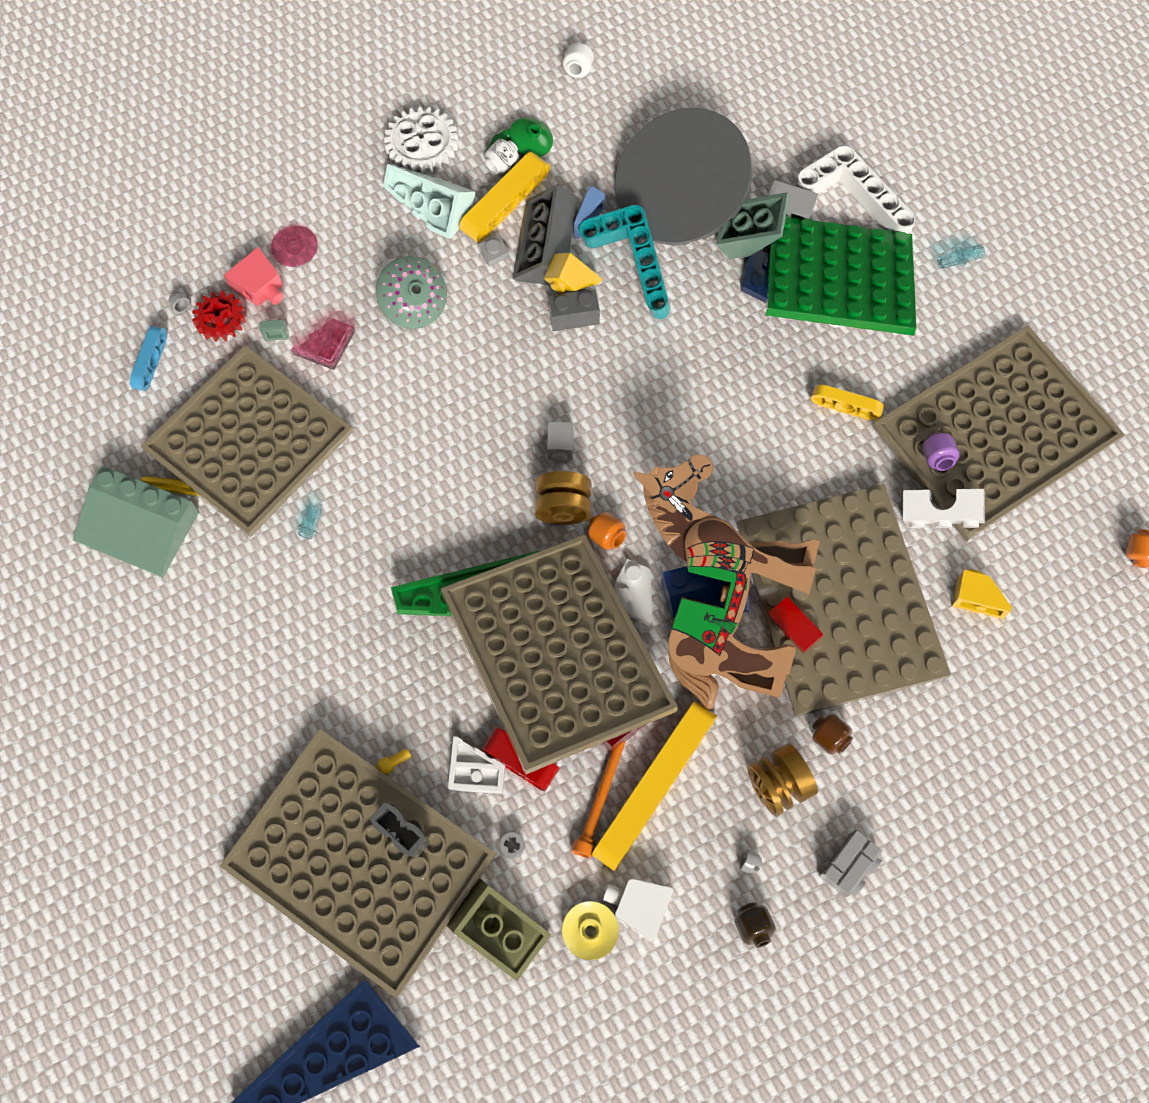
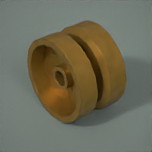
(563, 498)

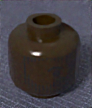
(754, 924)

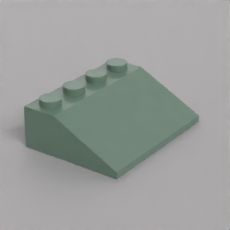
(134, 521)

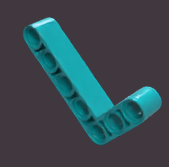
(642, 251)

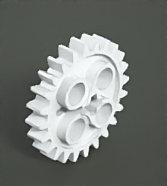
(421, 140)

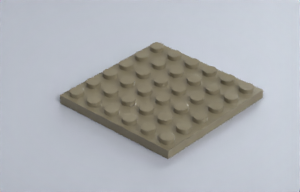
(247, 440)

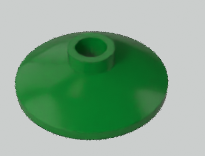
(531, 136)

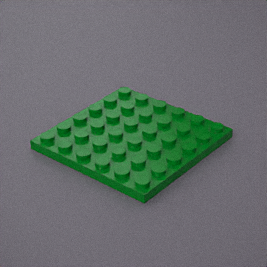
(842, 276)

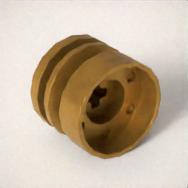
(785, 778)

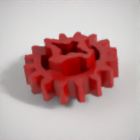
(219, 316)

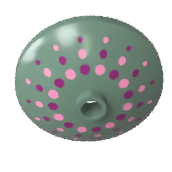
(396, 295)

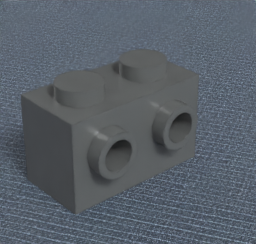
(574, 309)

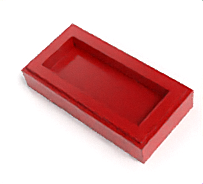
(795, 624)

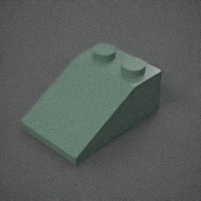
(754, 226)

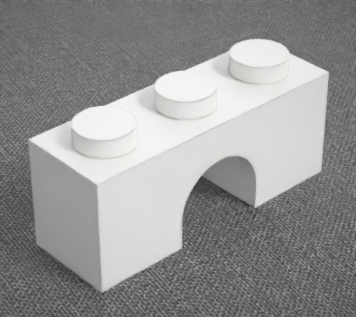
(967, 510)

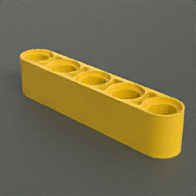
(504, 197)

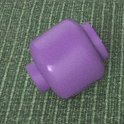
(940, 451)

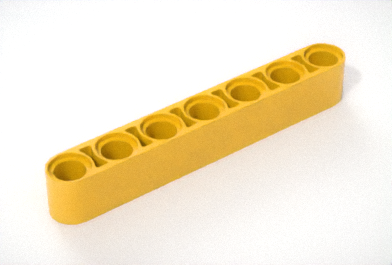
(654, 786)

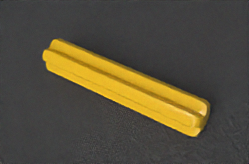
(169, 485)

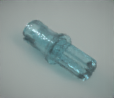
(961, 256)

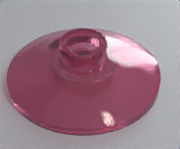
(294, 253)

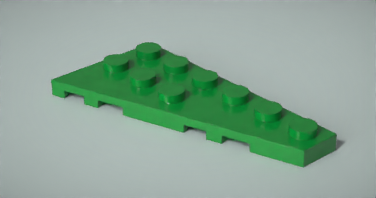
(425, 595)

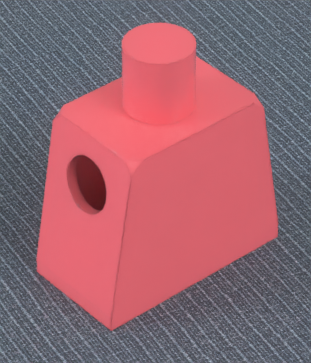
(255, 279)

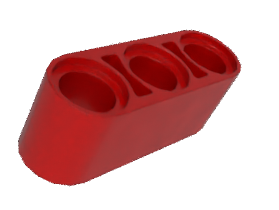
(500, 748)

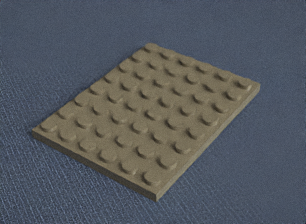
(1015, 425)
(860, 599)
(557, 653)
(343, 879)

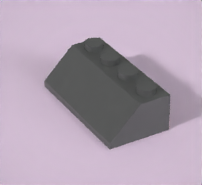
(544, 232)

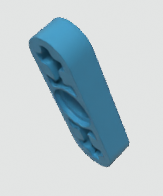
(148, 358)

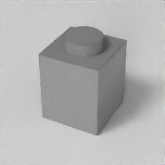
(560, 441)

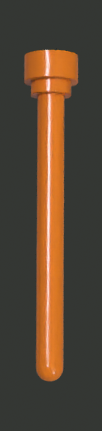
(584, 844)

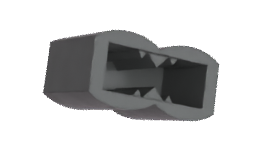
(404, 835)

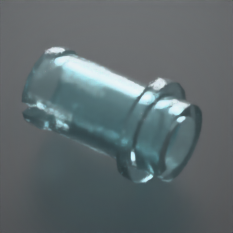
(307, 528)

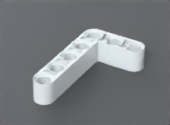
(862, 182)

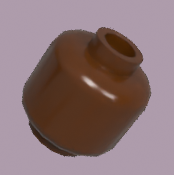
(832, 734)

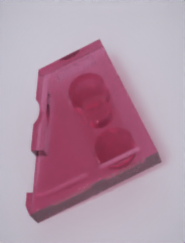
(326, 344)

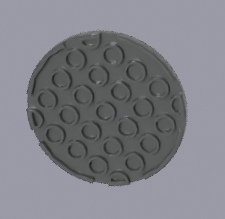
(686, 174)

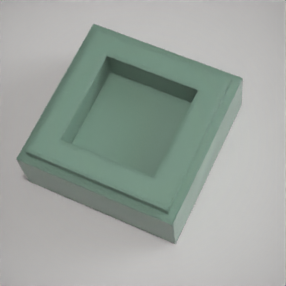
(274, 330)

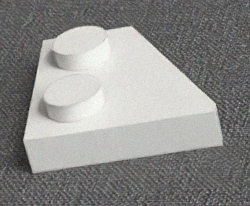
(634, 591)
(474, 770)

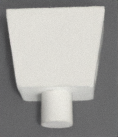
(640, 906)

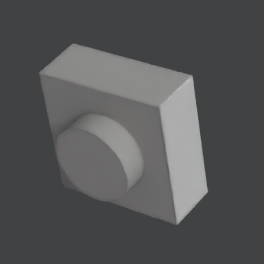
(493, 250)

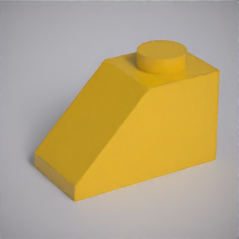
(569, 274)
(980, 594)

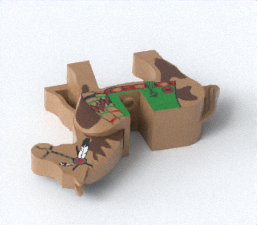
(702, 631)

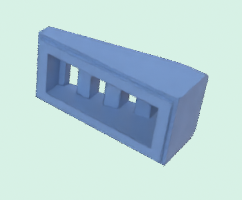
(591, 207)

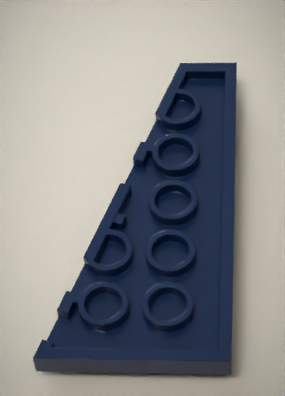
(338, 1048)

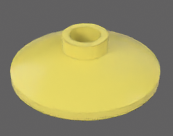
(587, 915)

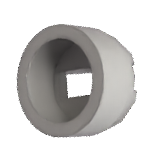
(182, 302)
(750, 862)

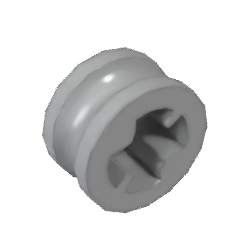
(519, 840)

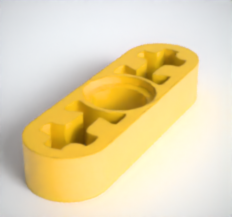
(847, 402)

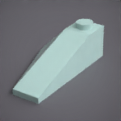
(430, 198)

